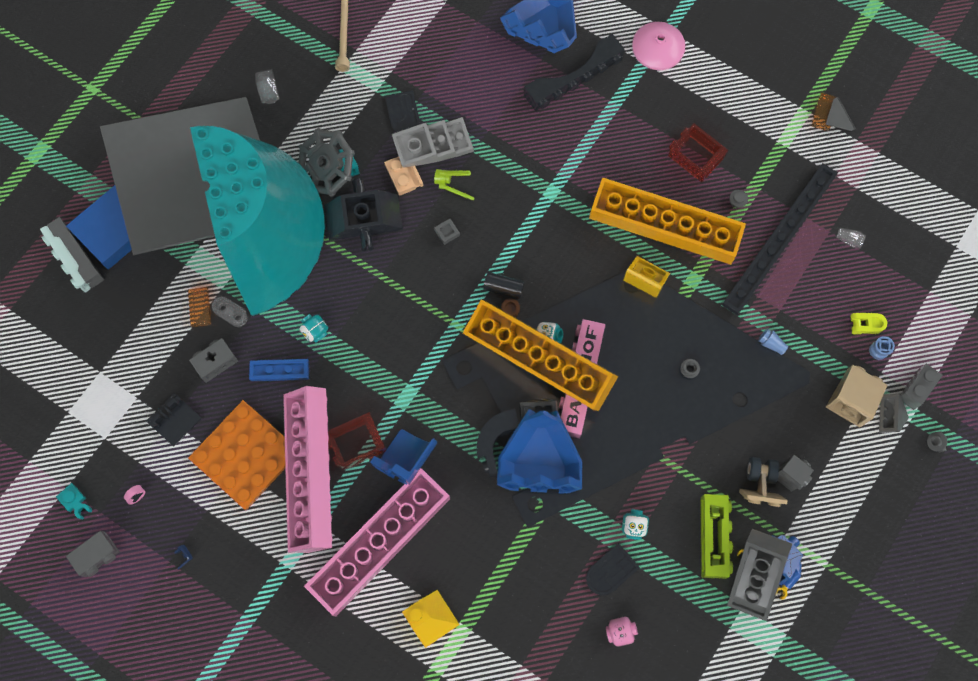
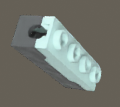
(71, 254)

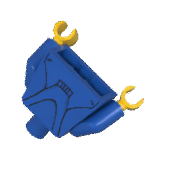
(793, 566)

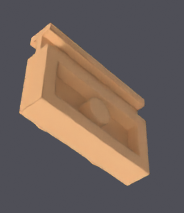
(404, 178)

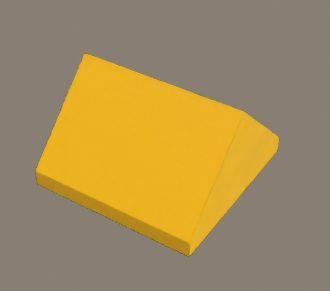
(646, 276)

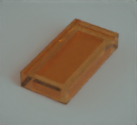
(822, 111)
(199, 307)

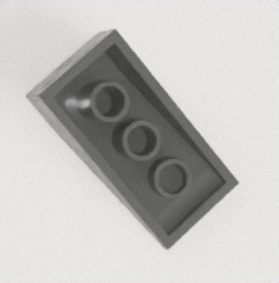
(759, 574)

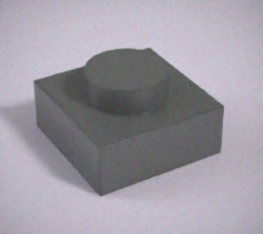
(447, 231)

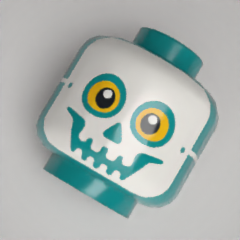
(313, 328)
(551, 330)
(635, 524)

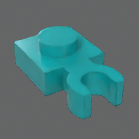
(72, 499)

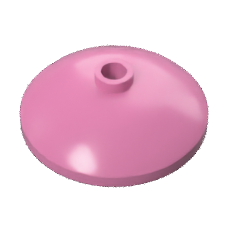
(657, 53)

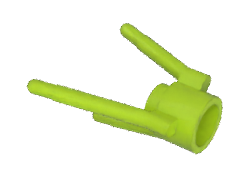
(443, 177)

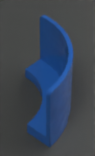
(404, 457)

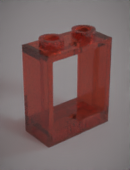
(718, 151)
(351, 425)

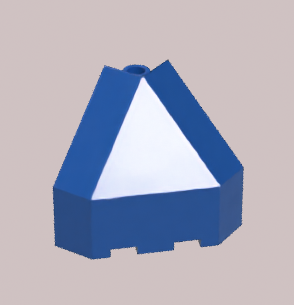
(542, 23)
(540, 456)

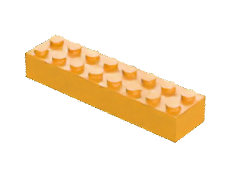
(667, 221)
(540, 355)

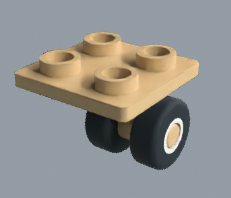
(765, 474)

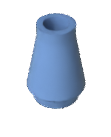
(772, 341)

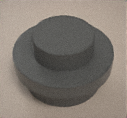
(738, 198)

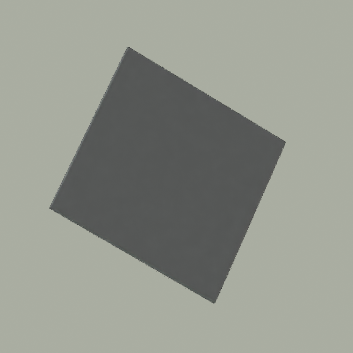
(160, 172)

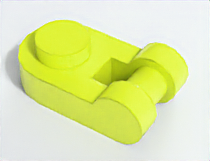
(874, 323)

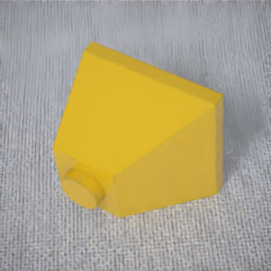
(430, 618)

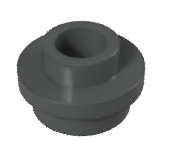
(694, 364)

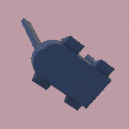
(186, 554)

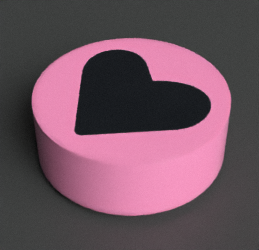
(134, 494)

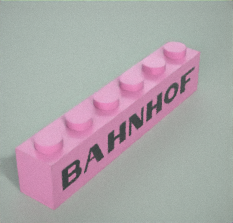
(588, 346)

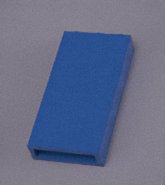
(103, 229)

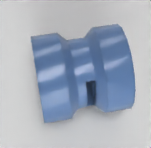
(878, 351)

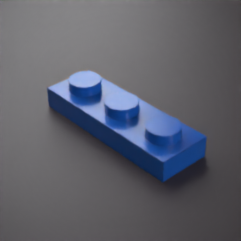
(279, 370)

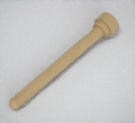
(342, 63)

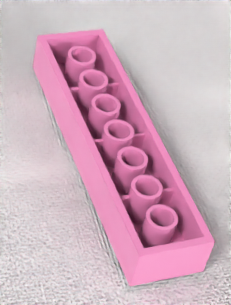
(307, 470)
(377, 543)

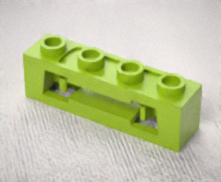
(712, 568)

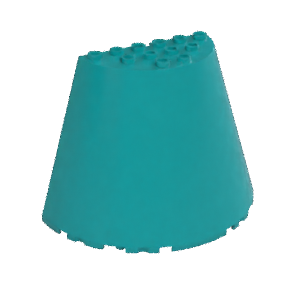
(261, 214)

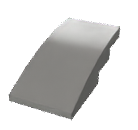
(432, 142)

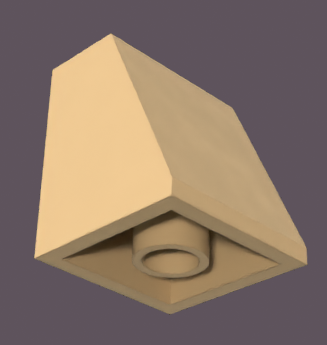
(857, 396)

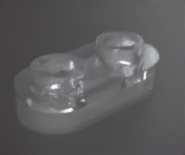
(230, 312)

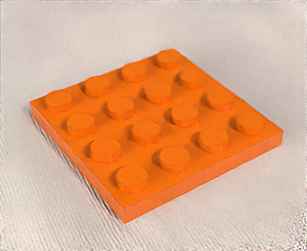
(242, 455)

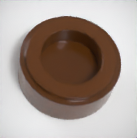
(511, 307)

